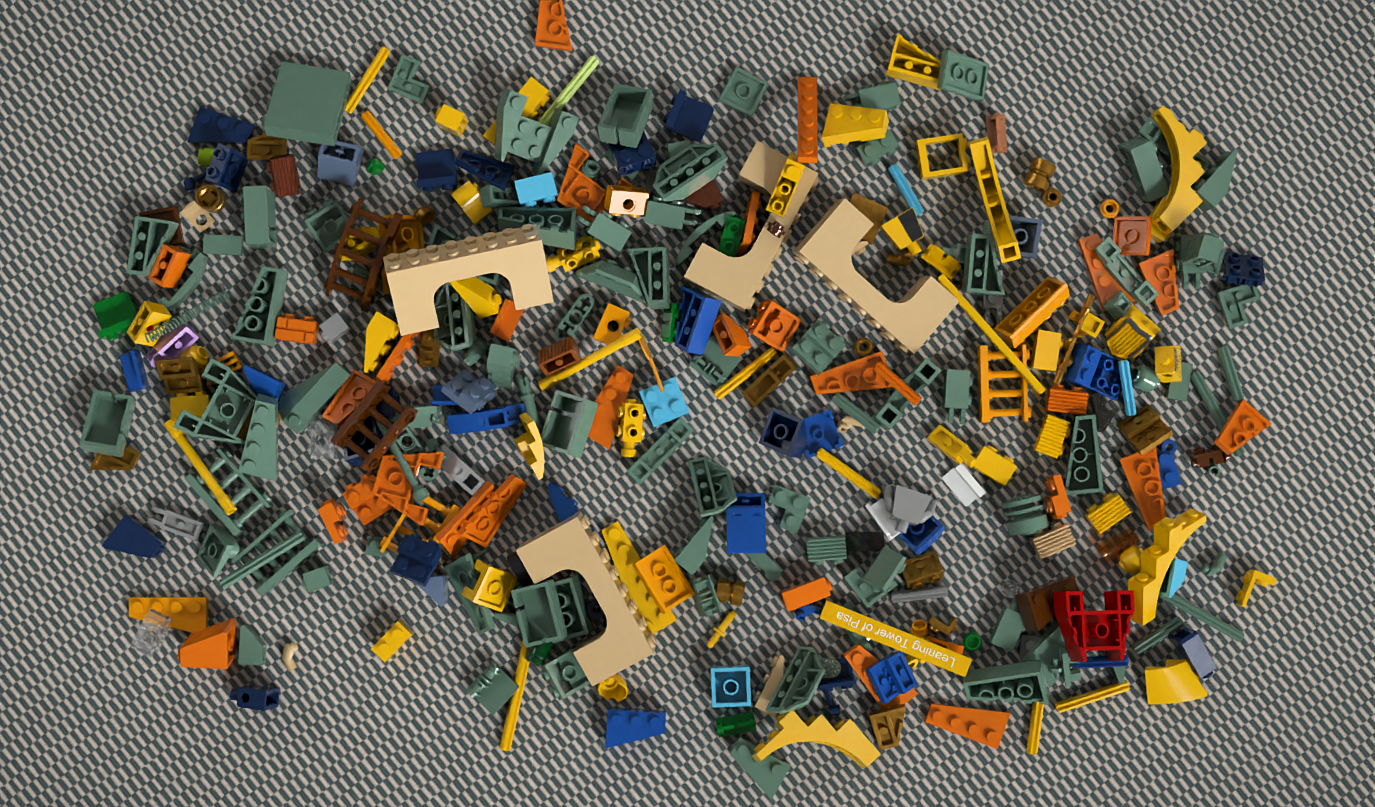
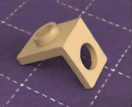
(192, 211)

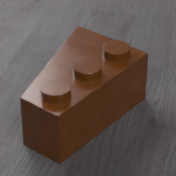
(1038, 603)

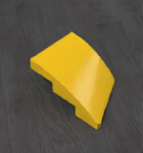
(531, 445)
(1173, 683)

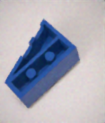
(696, 320)

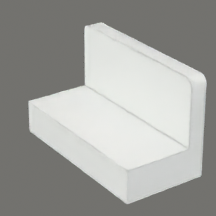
(963, 484)
(883, 519)

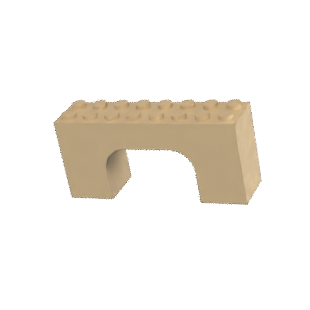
(828, 254)
(420, 272)
(738, 278)
(577, 548)

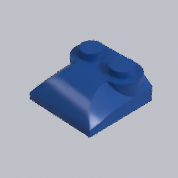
(922, 535)

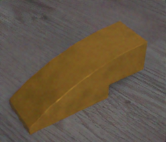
(770, 379)

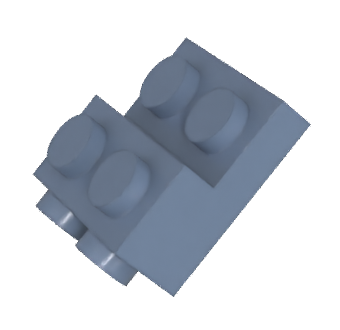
(469, 391)

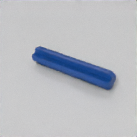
(1101, 661)

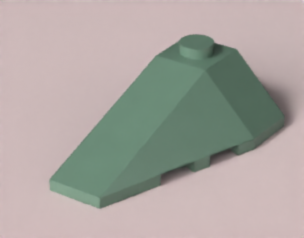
(309, 397)

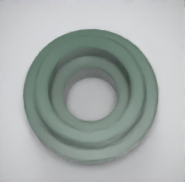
(590, 168)

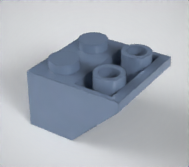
(339, 163)

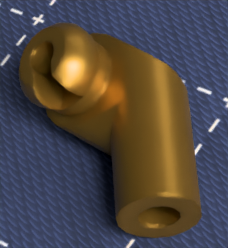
(901, 260)

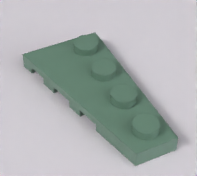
(463, 574)

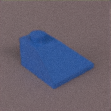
(264, 383)

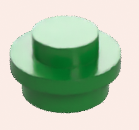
(375, 166)
(971, 641)

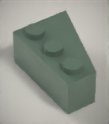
(1145, 168)
(1205, 253)
(980, 267)
(653, 273)
(502, 365)
(766, 773)

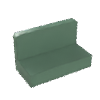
(423, 416)

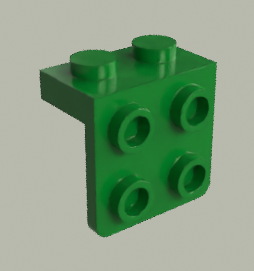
(115, 315)

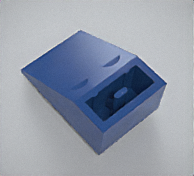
(1094, 371)
(746, 524)

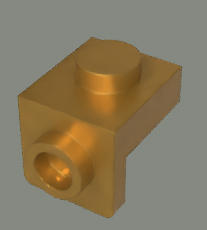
(938, 626)

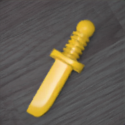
(721, 629)

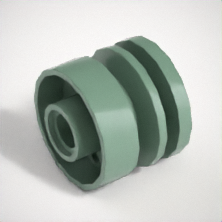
(1026, 519)

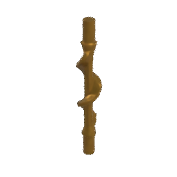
(1069, 344)

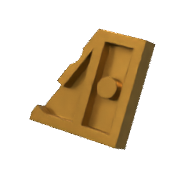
(888, 725)

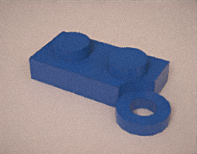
(1167, 467)

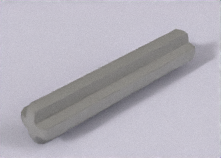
(919, 594)

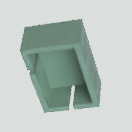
(625, 115)
(258, 217)
(107, 423)
(569, 430)
(541, 614)

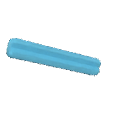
(905, 189)
(1127, 388)

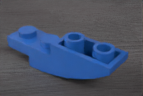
(485, 419)
(563, 505)

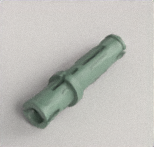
(528, 400)

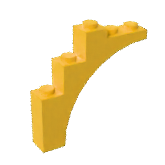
(1185, 170)
(993, 200)
(1156, 559)
(845, 737)

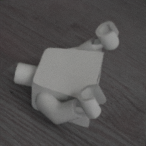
(907, 505)

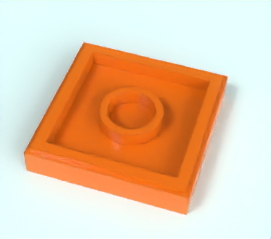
(1133, 234)

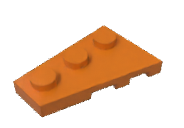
(552, 26)

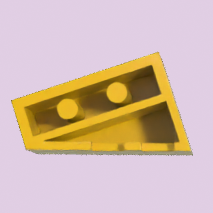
(913, 64)
(853, 123)

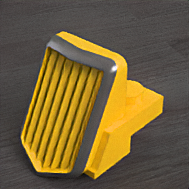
(1130, 334)

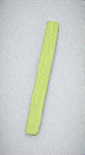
(570, 89)

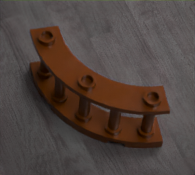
(375, 264)

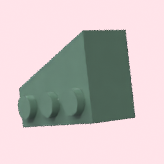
(147, 242)

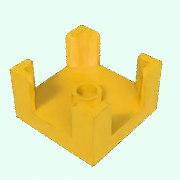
(492, 586)

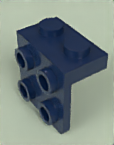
(688, 117)
(436, 170)
(844, 679)

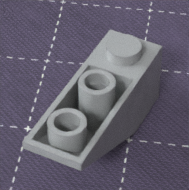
(461, 471)

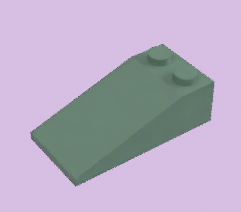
(1046, 649)

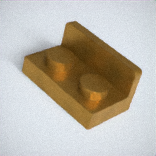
(923, 570)

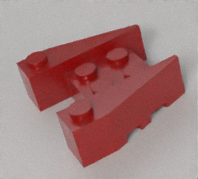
(1094, 629)

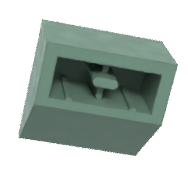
(884, 569)

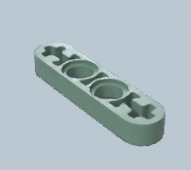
(413, 447)

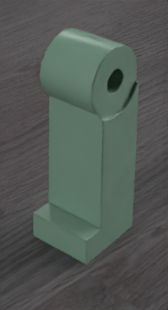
(770, 568)

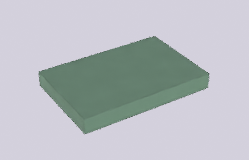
(963, 75)

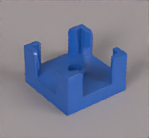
(821, 433)

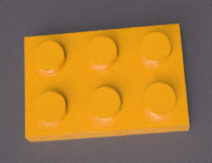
(663, 579)

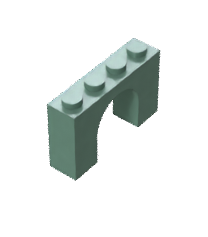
(893, 407)

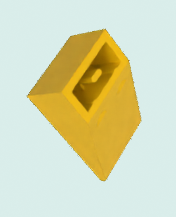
(379, 337)

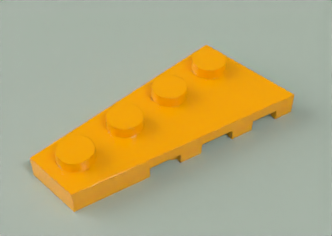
(186, 612)

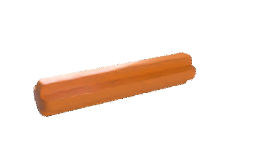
(897, 383)

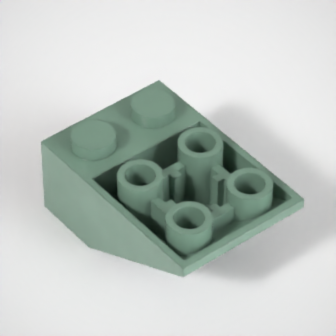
(1216, 181)
(695, 550)

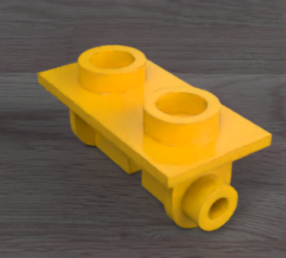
(947, 266)

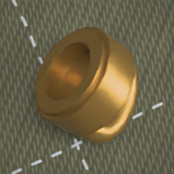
(425, 214)

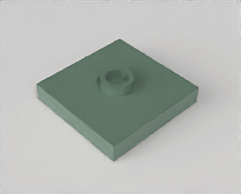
(743, 92)

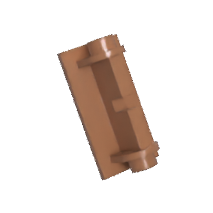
(997, 133)

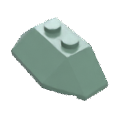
(688, 171)
(614, 278)
(454, 319)
(712, 486)
(798, 682)

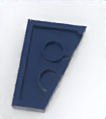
(215, 127)
(489, 169)

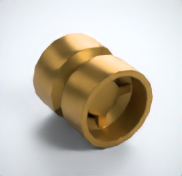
(1040, 173)
(210, 198)
(730, 591)

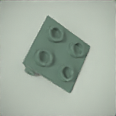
(714, 364)
(705, 596)
(492, 688)

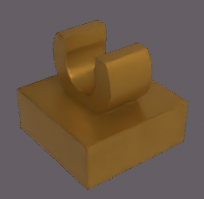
(428, 339)
(429, 357)

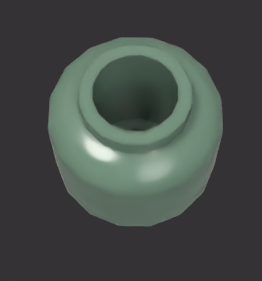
(1144, 378)

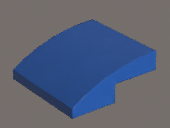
(891, 677)

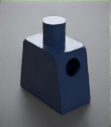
(256, 697)

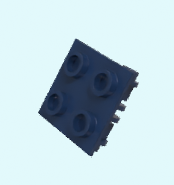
(1244, 267)

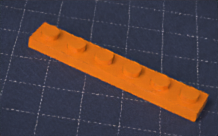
(807, 120)

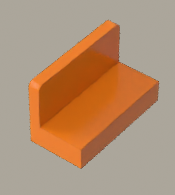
(506, 321)

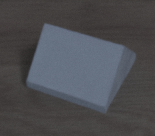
(1027, 234)
(437, 589)

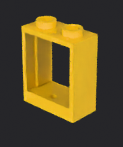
(922, 158)

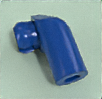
(804, 611)

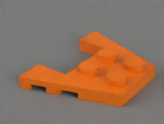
(581, 190)
(394, 487)

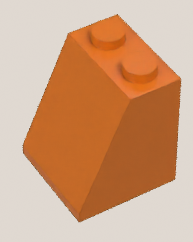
(210, 647)

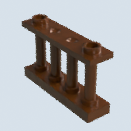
(356, 421)

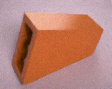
(806, 593)

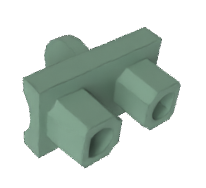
(1068, 674)

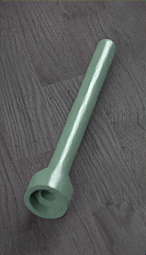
(419, 492)

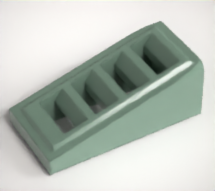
(489, 199)
(508, 617)

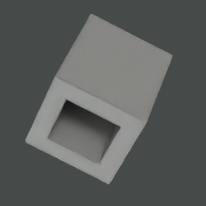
(334, 327)

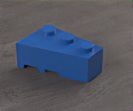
(630, 725)

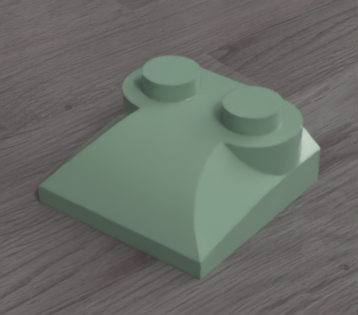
(217, 548)

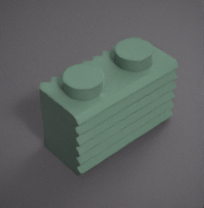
(826, 548)

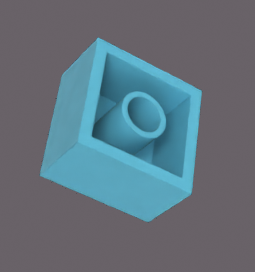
(536, 189)
(664, 405)
(730, 686)

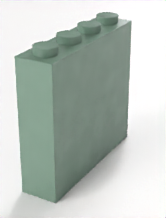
(307, 103)

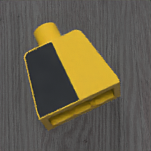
(904, 232)

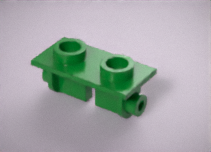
(731, 236)
(672, 315)
(735, 724)

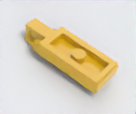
(951, 446)

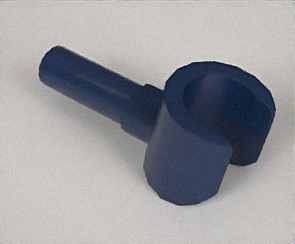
(189, 182)
(833, 709)

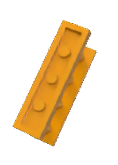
(986, 393)
(448, 512)

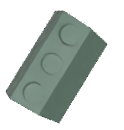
(573, 607)

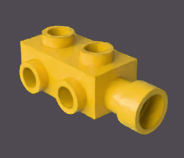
(574, 258)
(627, 423)

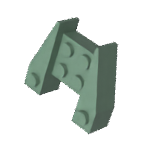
(528, 137)
(224, 411)

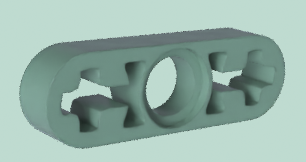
(582, 317)

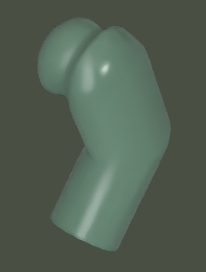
(1217, 566)

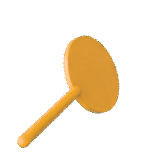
(646, 350)

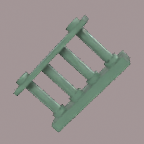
(233, 524)
(281, 571)

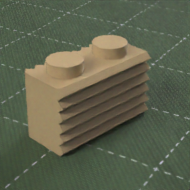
(1052, 540)

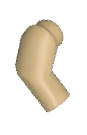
(846, 422)
(287, 655)

